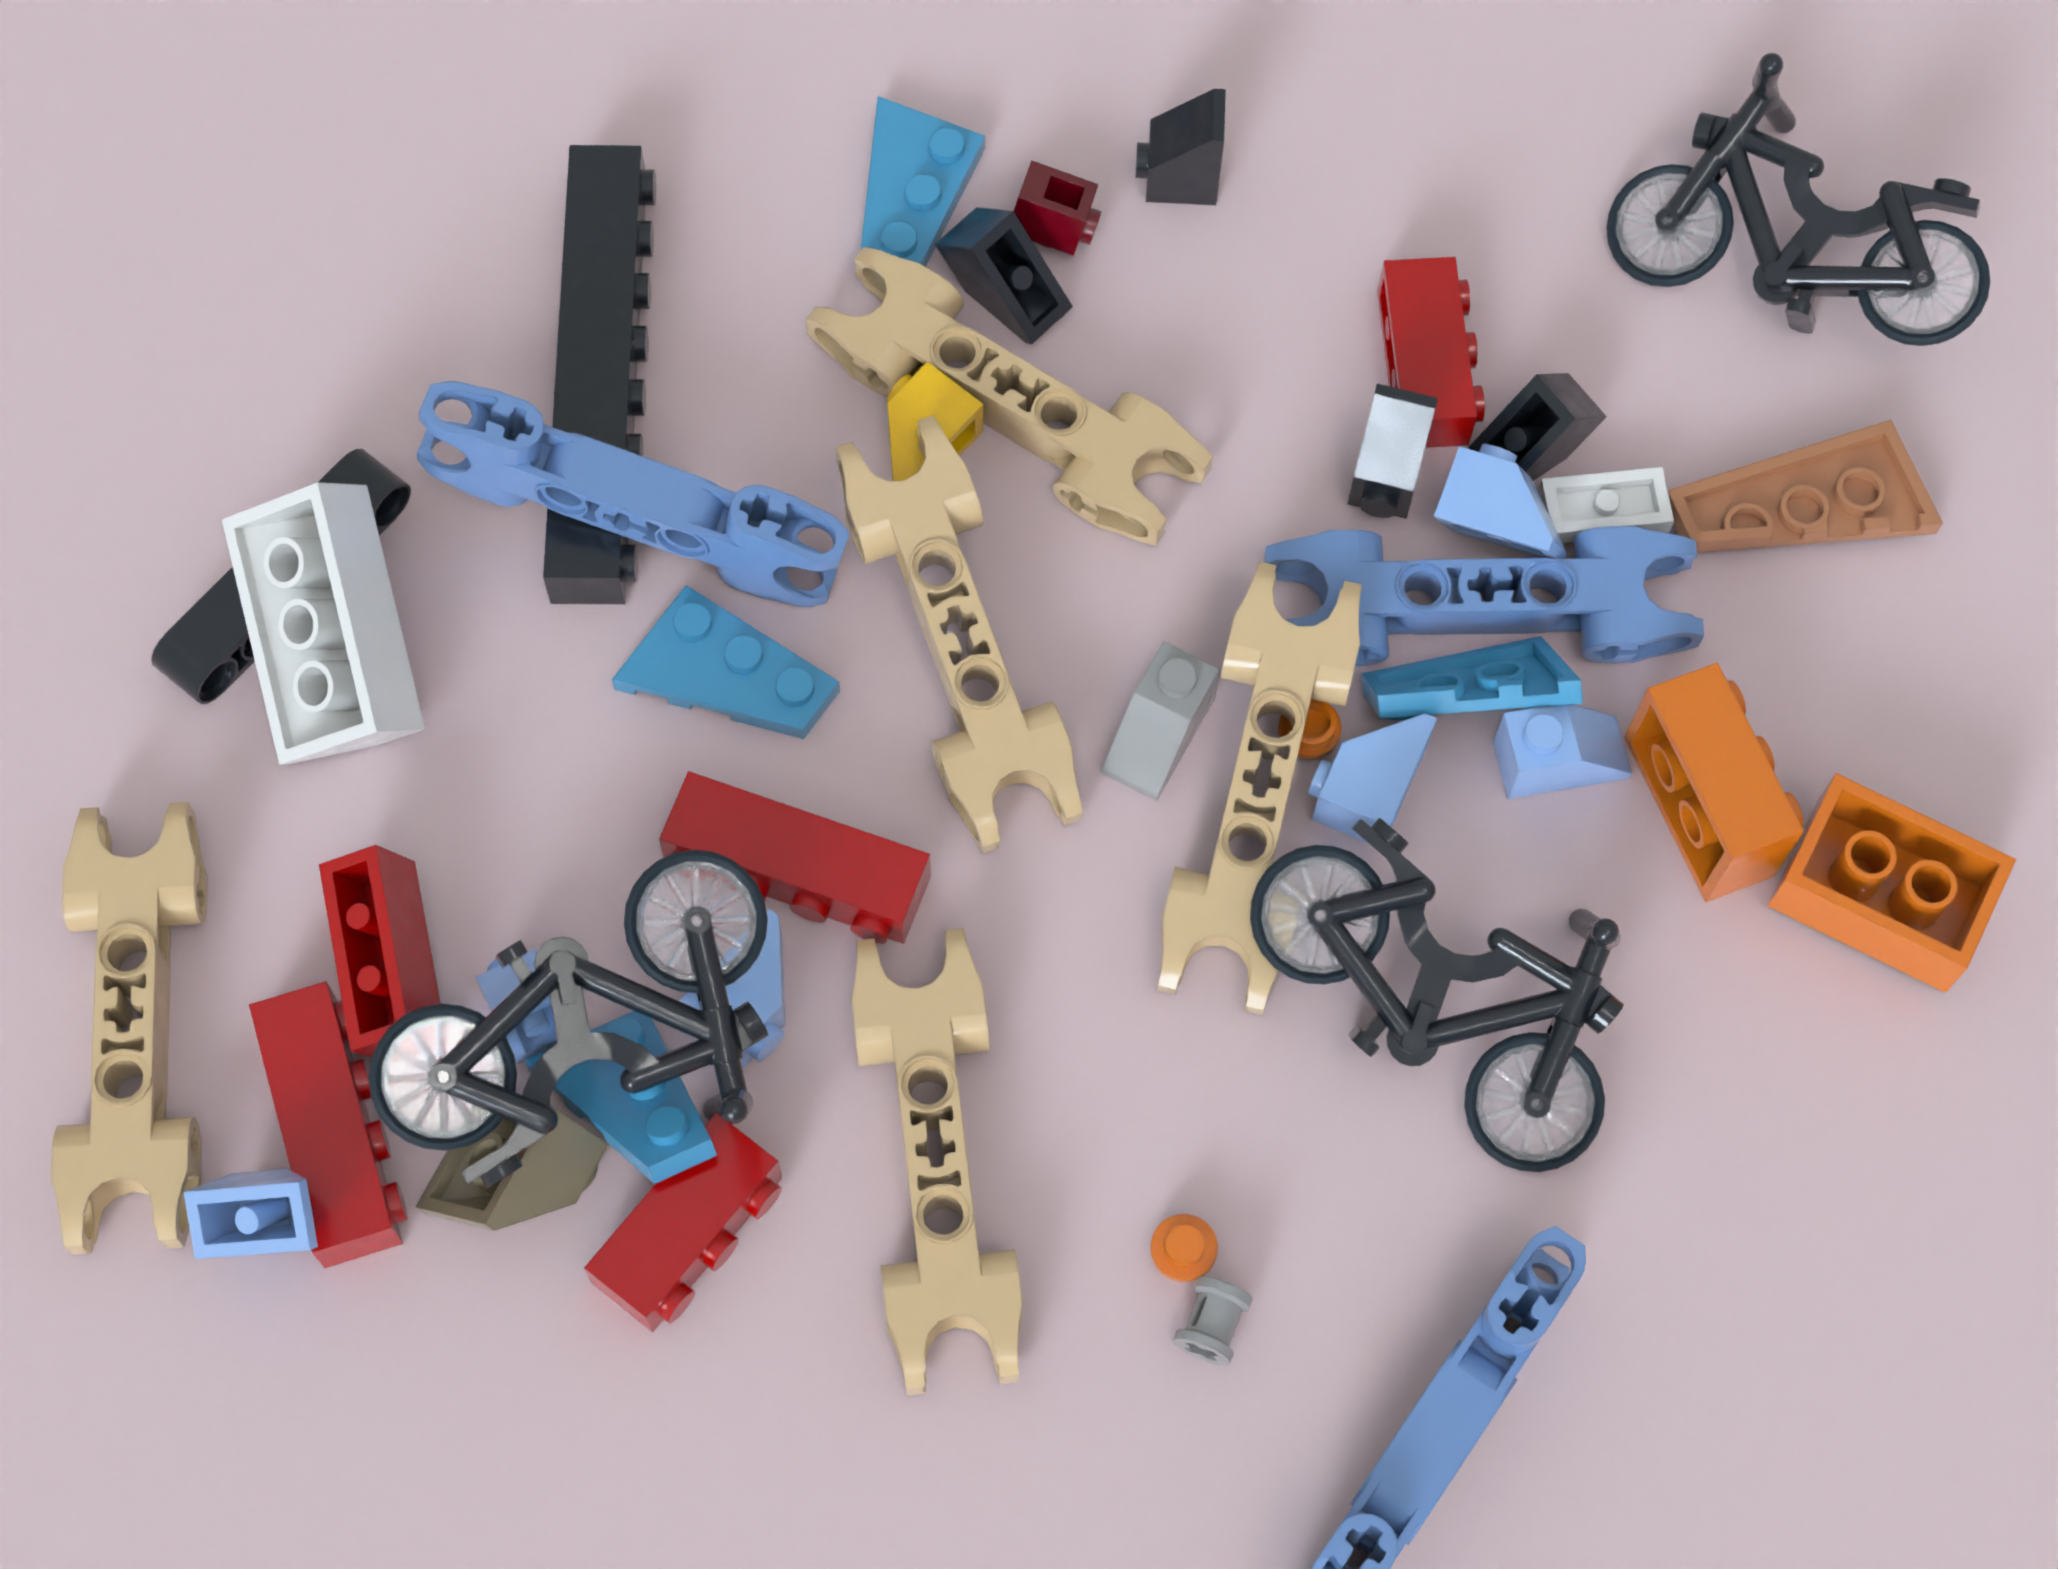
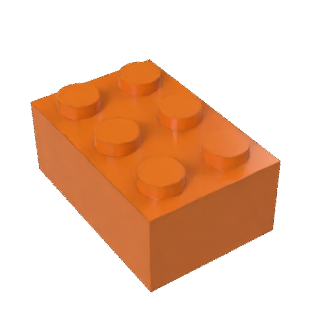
(1714, 781)
(1892, 883)

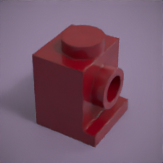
(1057, 208)

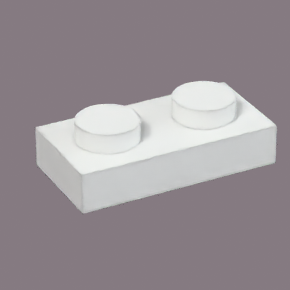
(1607, 499)

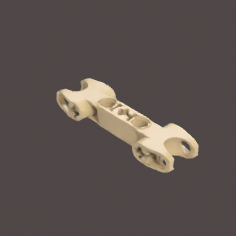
(1099, 451)
(1287, 671)
(996, 739)
(129, 1138)
(950, 1280)

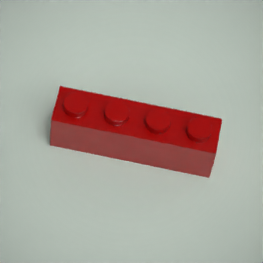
(803, 857)
(327, 1124)

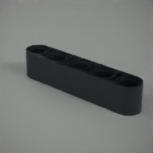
(212, 641)

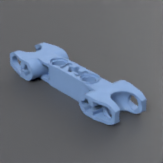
(521, 459)
(1595, 592)
(1455, 1408)

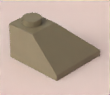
(551, 1177)

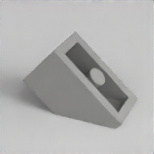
(1161, 720)

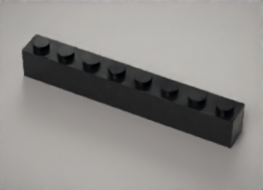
(600, 352)

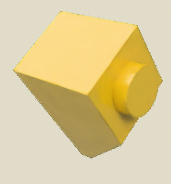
(923, 396)

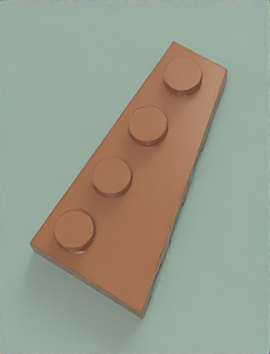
(1819, 493)

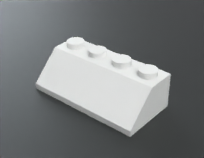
(323, 622)

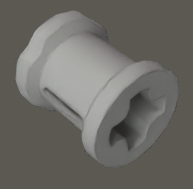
(1213, 1320)

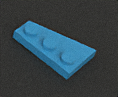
(915, 179)
(726, 666)
(1476, 680)
(650, 1128)

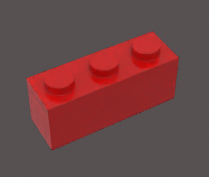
(1428, 342)
(377, 941)
(685, 1228)

